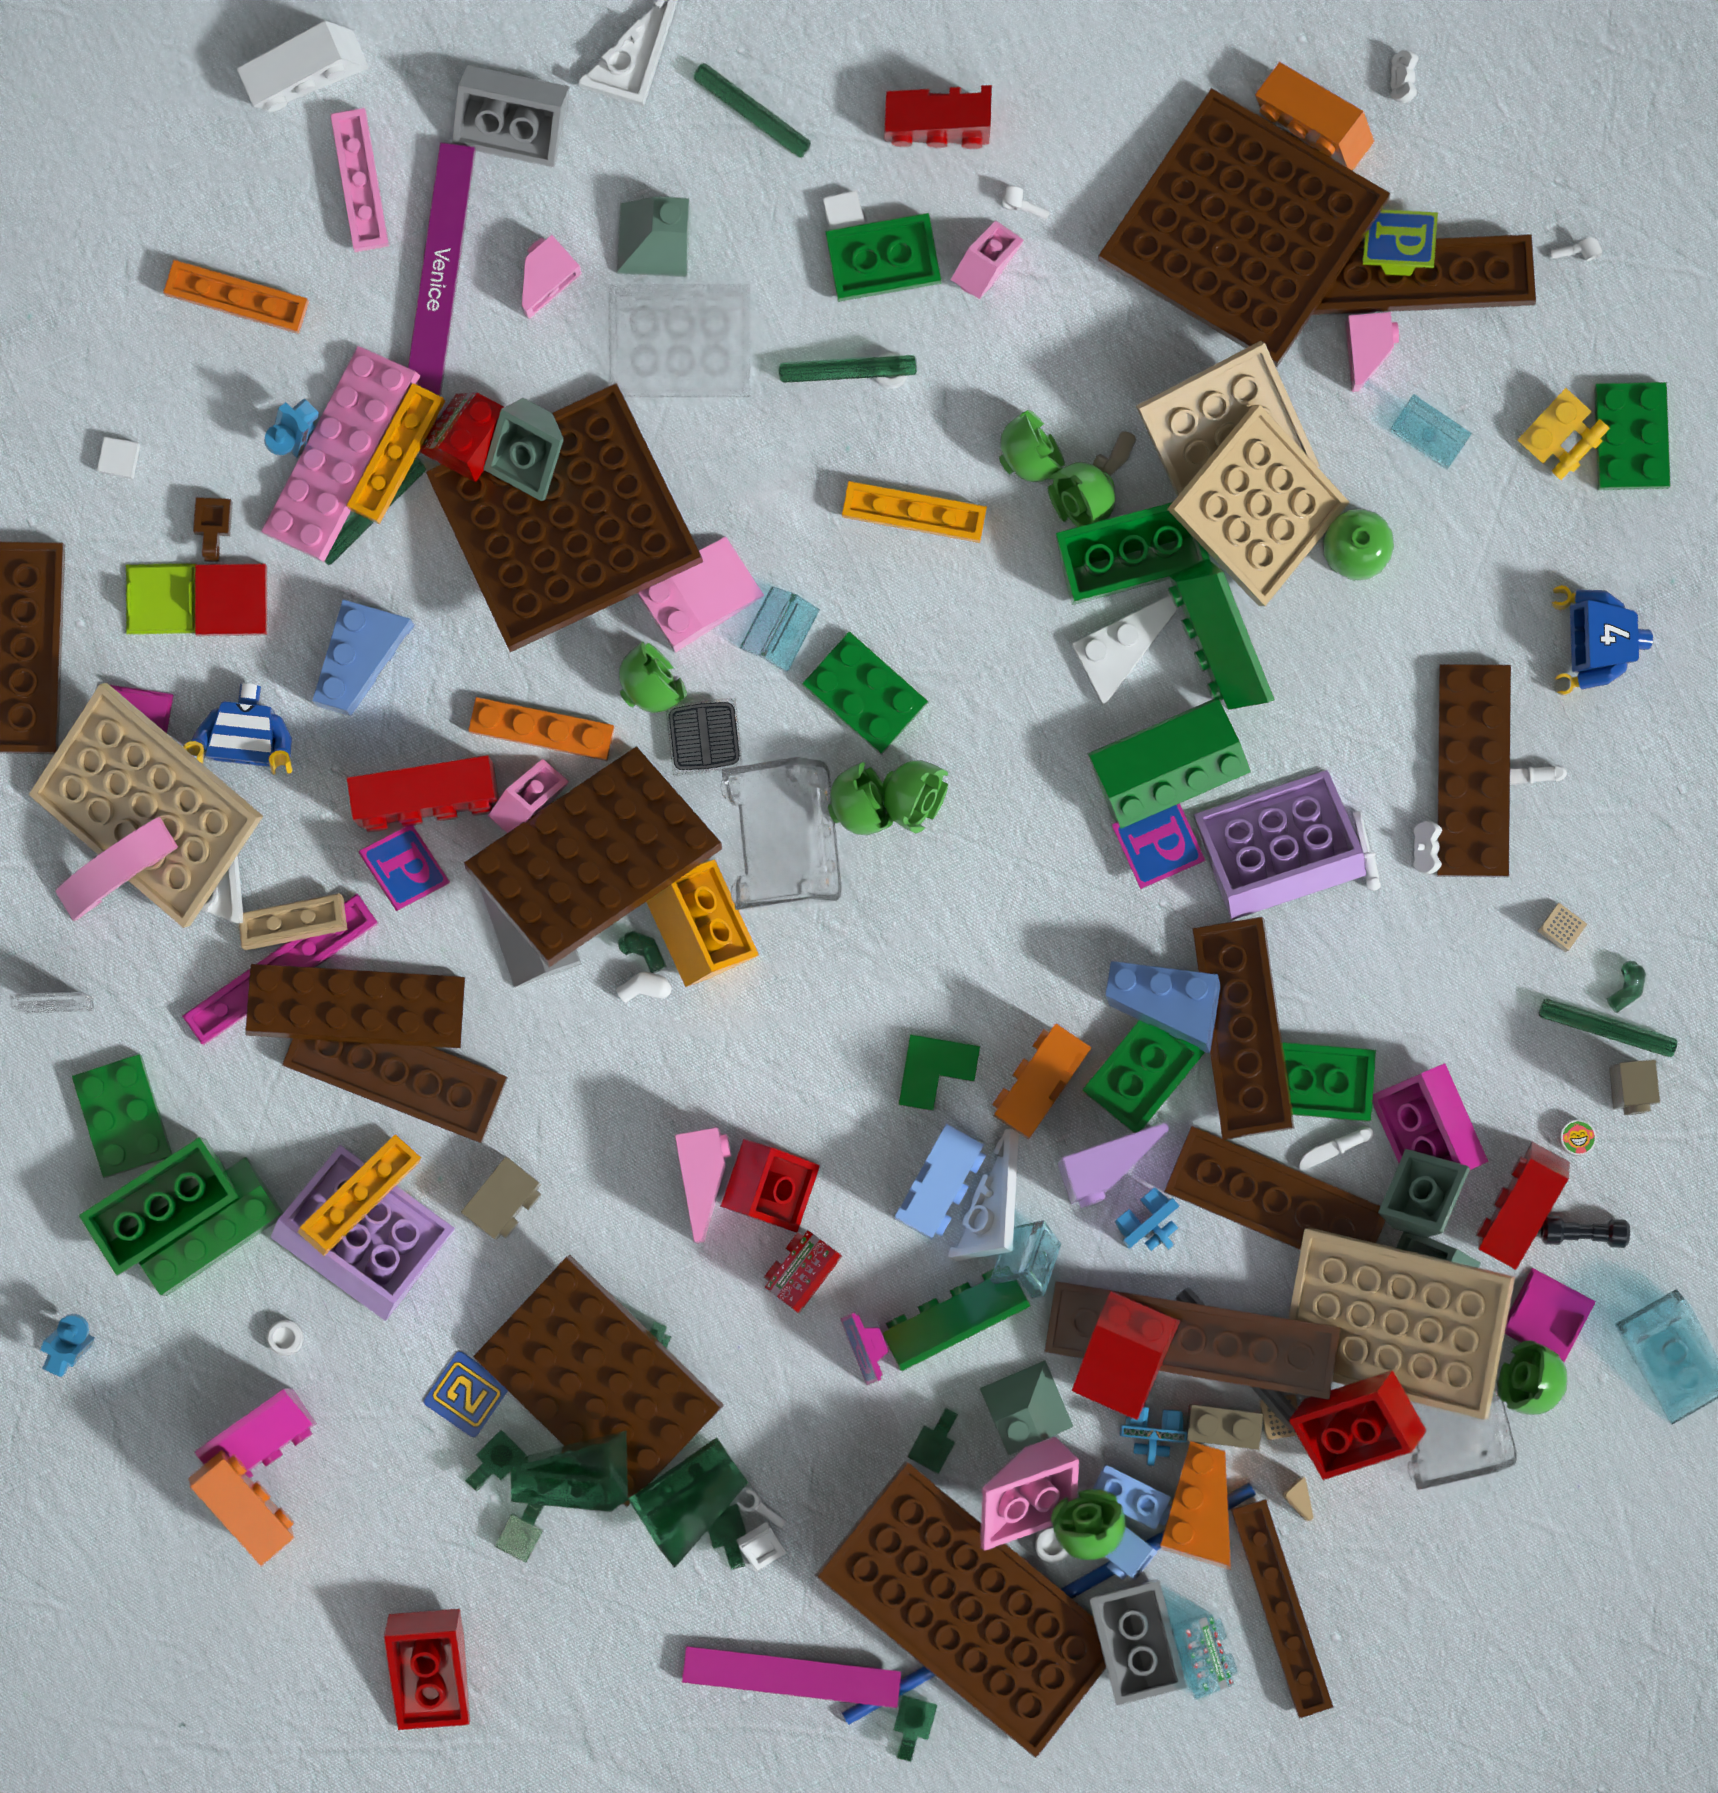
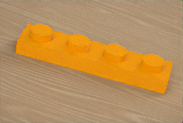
(396, 453)
(914, 512)
(359, 1195)

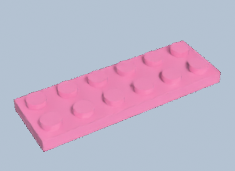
(338, 453)

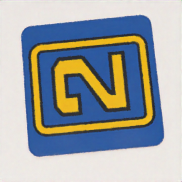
(465, 1394)

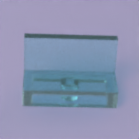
(1430, 431)
(780, 628)
(1031, 1259)

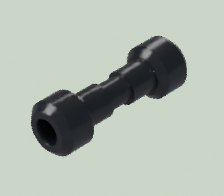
(1615, 1232)

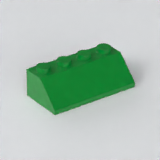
(1125, 553)
(1220, 636)
(1169, 763)
(159, 1205)
(217, 1234)
(952, 1320)

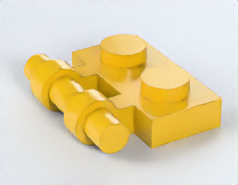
(1555, 426)

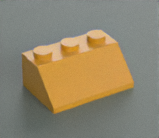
(701, 925)

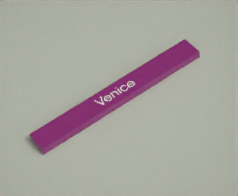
(441, 265)

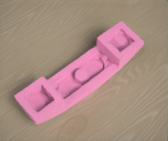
(115, 867)

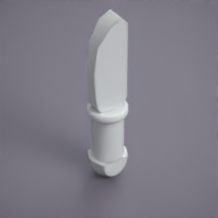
(1532, 775)
(1372, 875)
(1333, 1148)

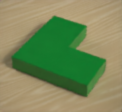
(928, 1060)

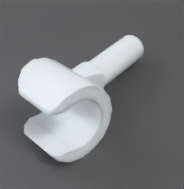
(1013, 201)
(1589, 247)
(762, 1509)

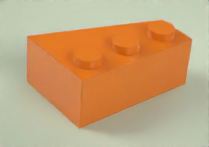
(1315, 115)
(1040, 1080)

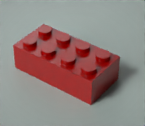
(423, 792)

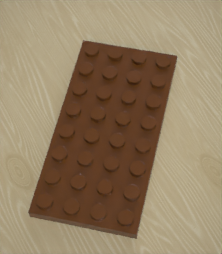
(966, 1612)

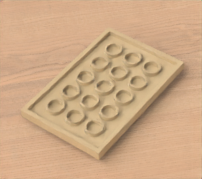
(126, 771)
(1407, 1314)

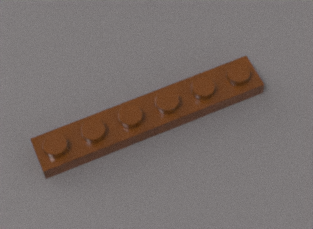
(1282, 1608)

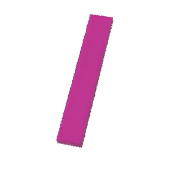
(230, 1002)
(791, 1677)

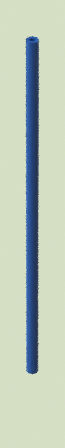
(1072, 1590)

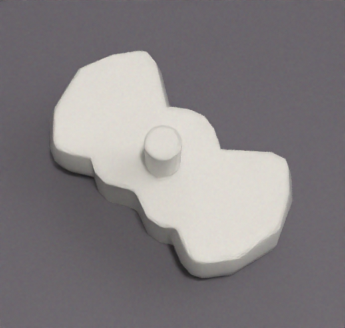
(1403, 76)
(1427, 847)

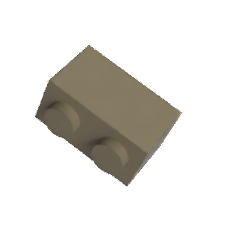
(1634, 1086)
(502, 1199)
(1224, 1427)

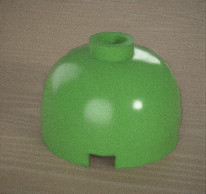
(1029, 449)
(1082, 494)
(1358, 544)
(648, 681)
(914, 793)
(859, 801)
(1533, 1379)
(1089, 1524)

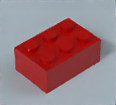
(1358, 1425)

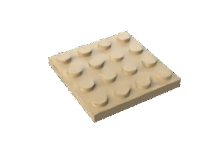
(1202, 411)
(1258, 505)

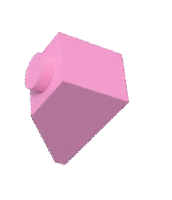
(986, 259)
(546, 273)
(1369, 344)
(528, 796)

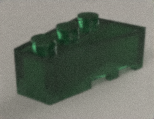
(575, 1475)
(689, 1499)

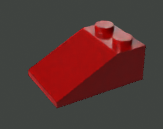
(1124, 1355)
(428, 1669)

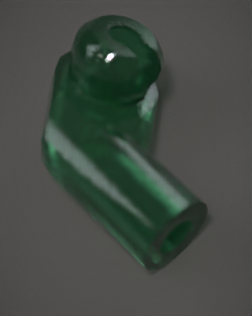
(645, 946)
(1633, 986)

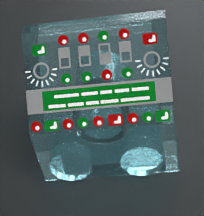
(1203, 1655)

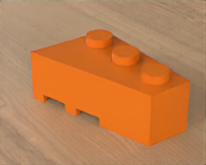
(243, 1506)
(1200, 1509)

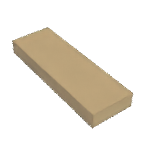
(293, 921)

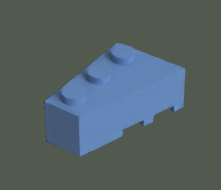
(357, 654)
(1167, 998)

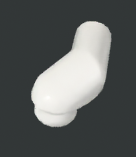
(644, 983)

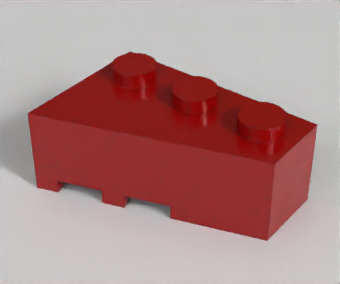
(938, 117)
(1523, 1205)

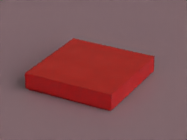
(231, 600)

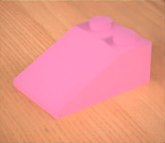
(701, 596)
(702, 1169)
(1027, 1492)

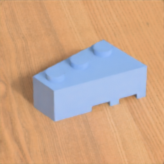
(940, 1182)

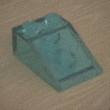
(1672, 1355)

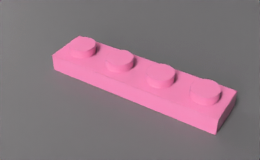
(359, 180)

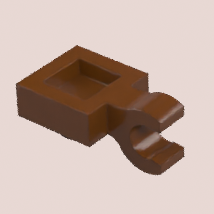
(212, 520)

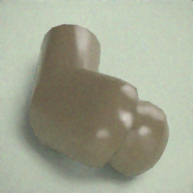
(1118, 455)

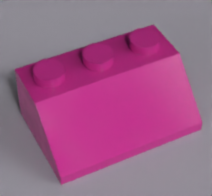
(1429, 1119)
(263, 1432)

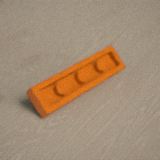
(236, 297)
(541, 729)

